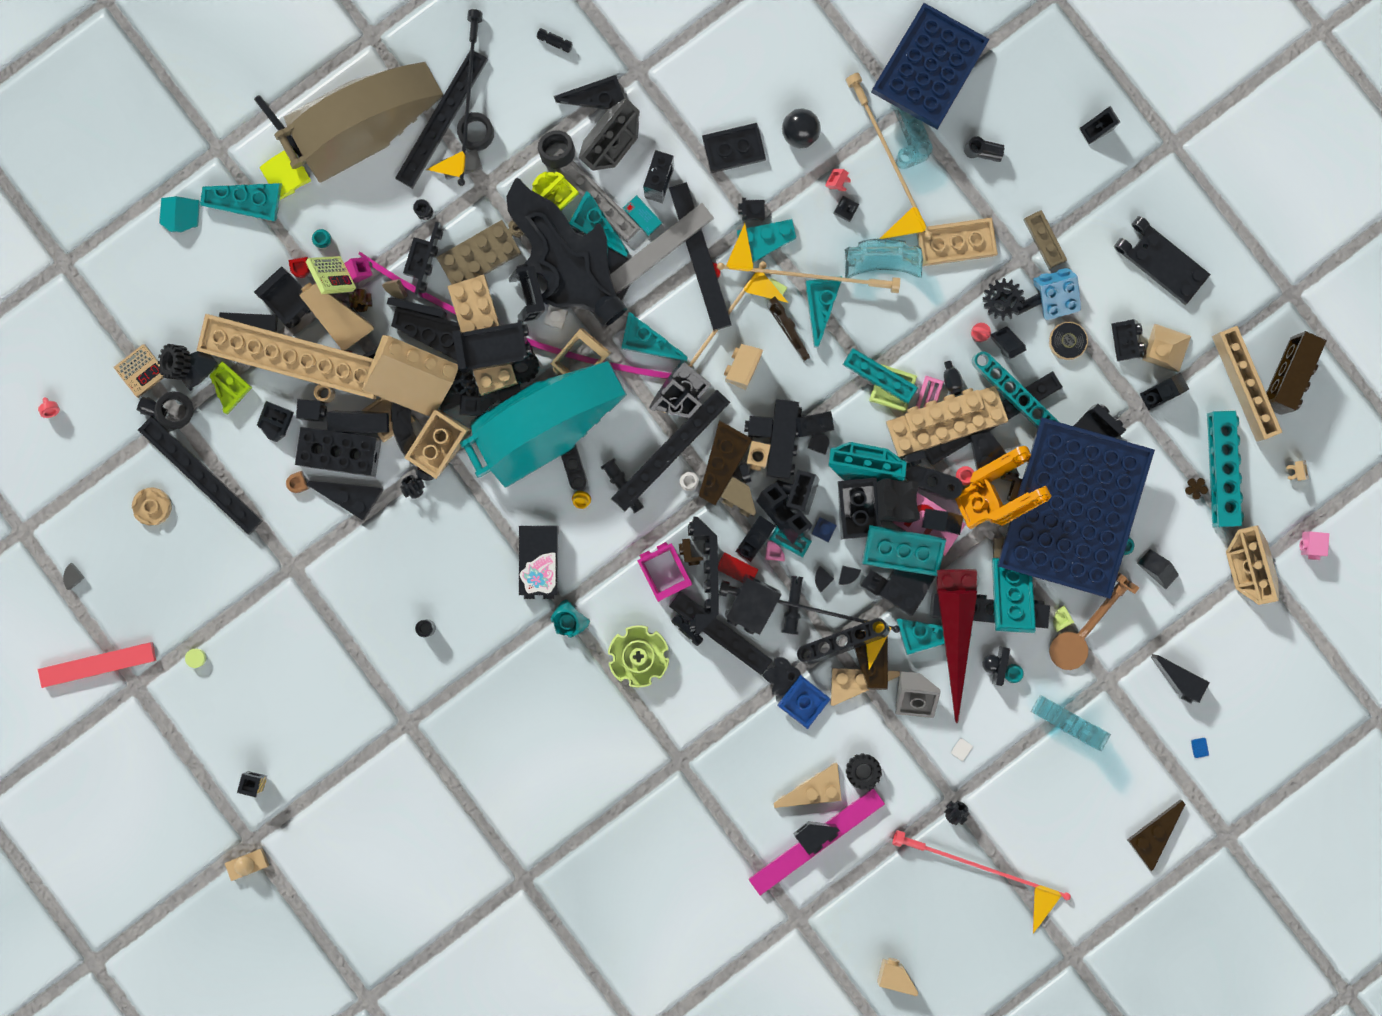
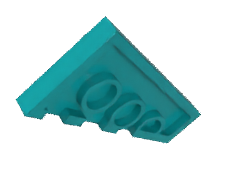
(249, 200)

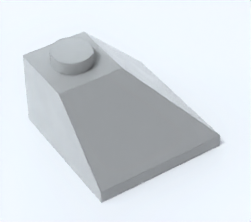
(916, 695)

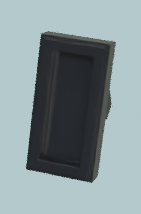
(1008, 342)
(997, 665)

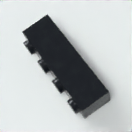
(783, 438)

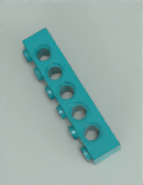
(1218, 477)

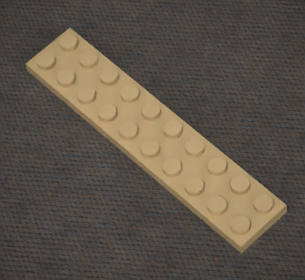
(284, 354)

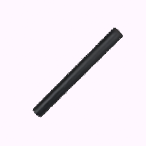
(276, 122)

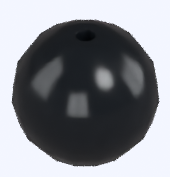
(801, 128)

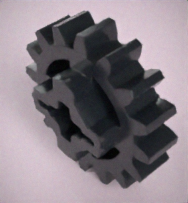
(996, 302)

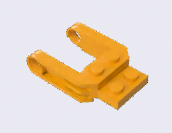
(981, 500)

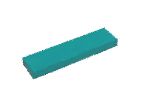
(880, 376)

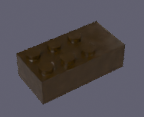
(1294, 372)

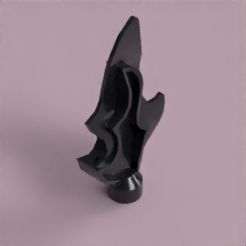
(569, 261)

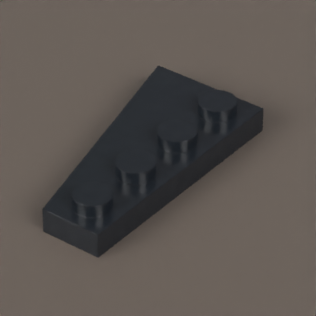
(427, 329)

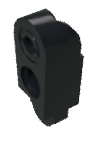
(921, 474)

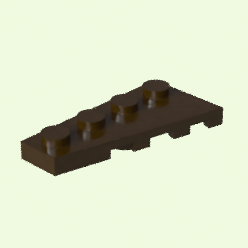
(724, 458)

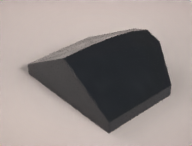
(200, 368)
(274, 421)

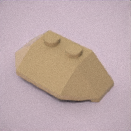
(1253, 566)

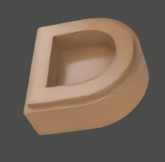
(296, 482)

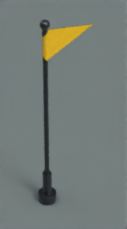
(456, 164)
(872, 648)

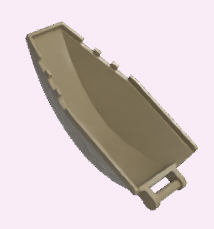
(358, 118)

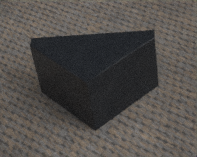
(1100, 125)
(942, 521)
(1158, 568)

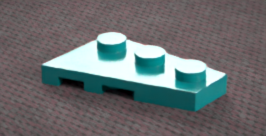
(769, 238)

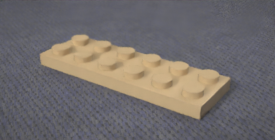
(475, 312)

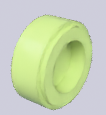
(195, 658)

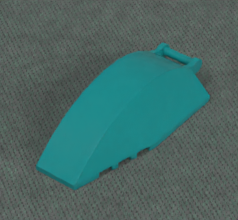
(542, 422)

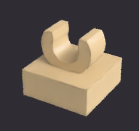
(1301, 471)

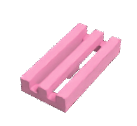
(923, 388)

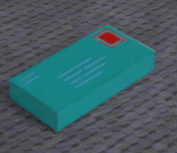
(642, 215)

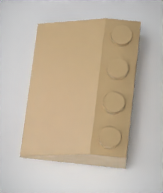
(409, 376)

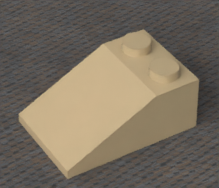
(437, 443)

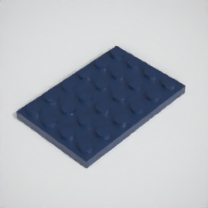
(930, 66)

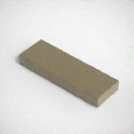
(1045, 239)

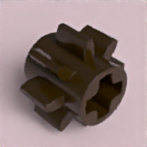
(360, 300)

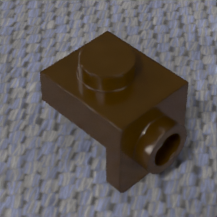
(1015, 485)
(685, 549)

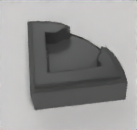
(72, 576)

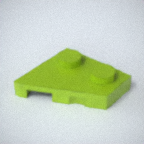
(229, 386)

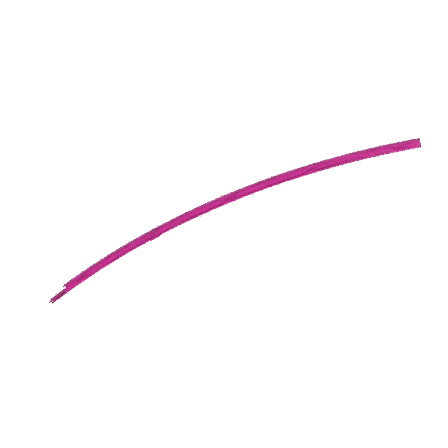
(536, 344)

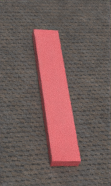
(97, 664)

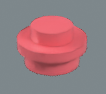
(964, 475)

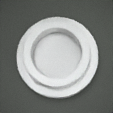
(689, 481)

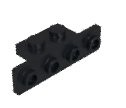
(420, 259)

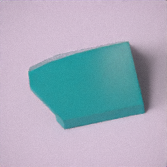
(179, 213)

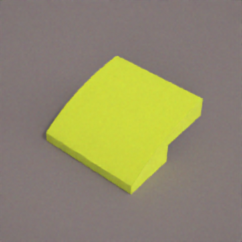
(280, 171)

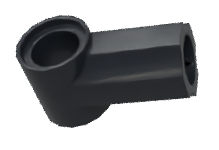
(986, 149)

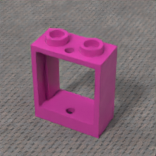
(662, 548)

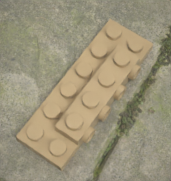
(946, 420)

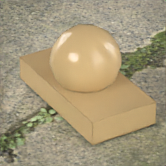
(246, 864)

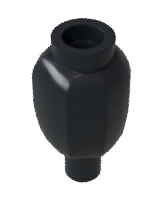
(953, 379)

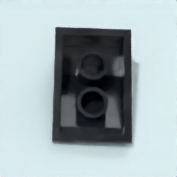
(857, 507)
(906, 590)

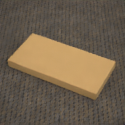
(958, 242)

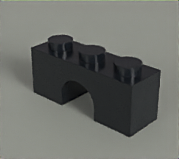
(774, 503)

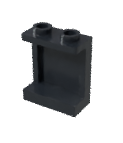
(531, 291)
(282, 296)
(753, 605)

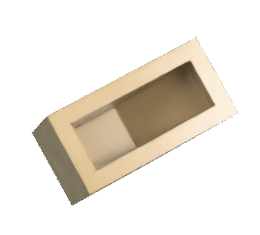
(894, 977)

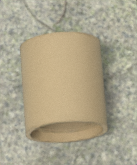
(317, 393)

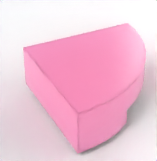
(774, 552)

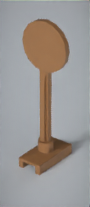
(1070, 648)

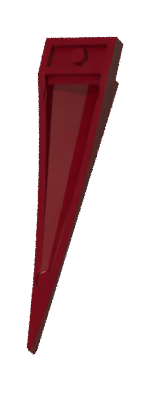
(957, 605)

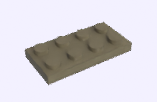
(479, 254)

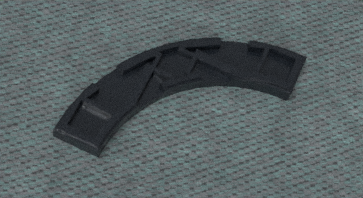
(402, 427)

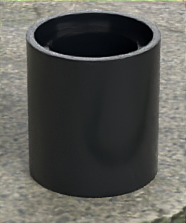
(418, 628)

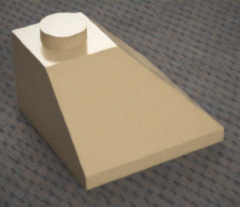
(1166, 348)

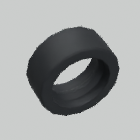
(552, 138)
(483, 144)
(173, 424)

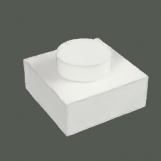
(555, 317)

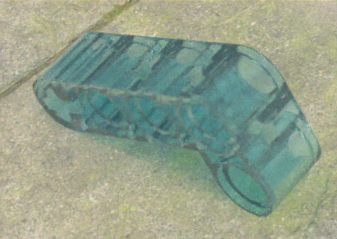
(913, 142)
(1070, 723)

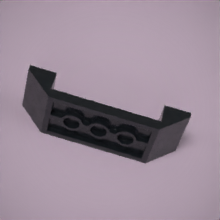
(700, 531)

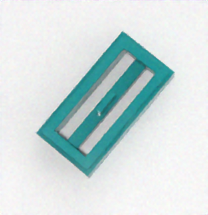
(801, 554)

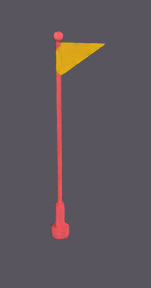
(1043, 896)

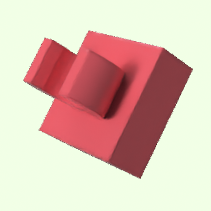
(837, 179)

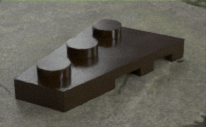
(877, 676)

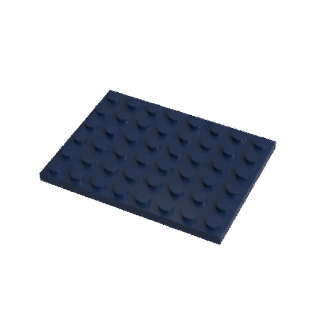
(1091, 510)

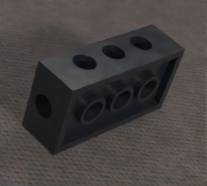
(349, 443)

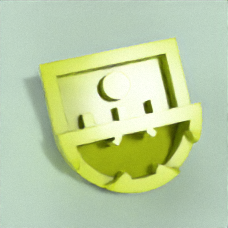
(554, 188)

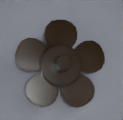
(1196, 488)

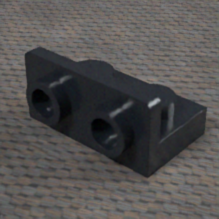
(1127, 340)

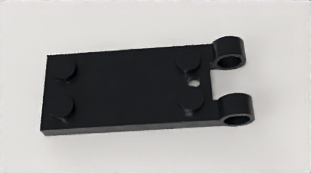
(1163, 262)

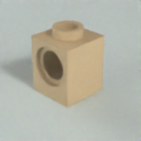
(758, 447)

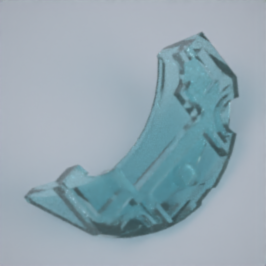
(883, 255)

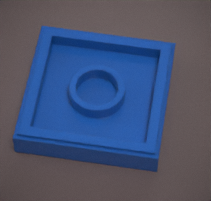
(804, 702)

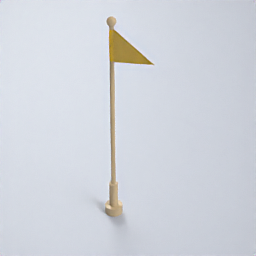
(912, 221)
(742, 260)
(757, 285)

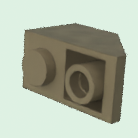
(739, 495)

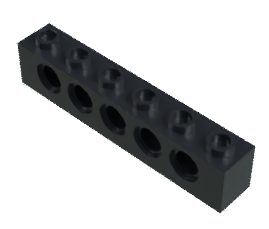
(1041, 611)

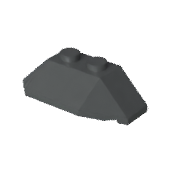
(611, 136)

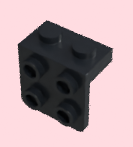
(1100, 421)

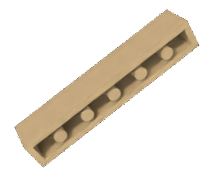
(1247, 384)

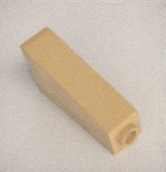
(337, 318)

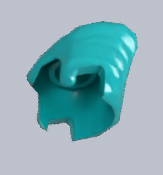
(568, 620)

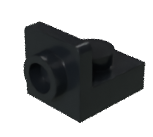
(752, 209)

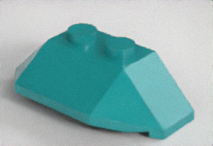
(863, 461)

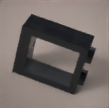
(658, 179)

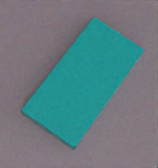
(903, 550)
(1013, 600)

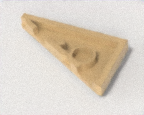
(850, 683)
(819, 789)

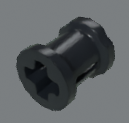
(417, 209)

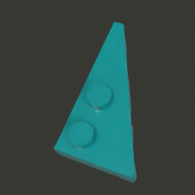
(588, 215)
(820, 300)
(642, 339)
(919, 636)

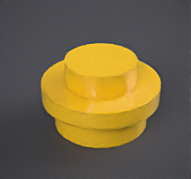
(581, 499)

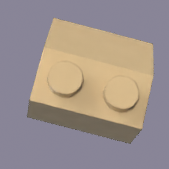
(744, 365)

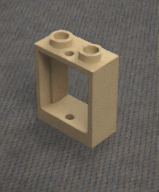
(581, 334)

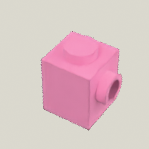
(1314, 544)

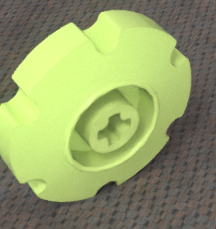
(627, 667)

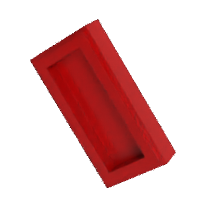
(735, 568)

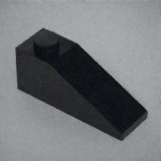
(1182, 681)

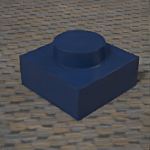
(823, 529)

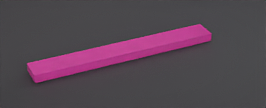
(797, 855)

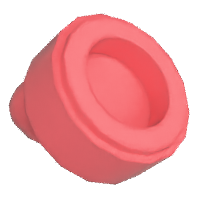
(980, 332)
(48, 408)

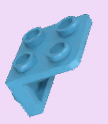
(1058, 293)

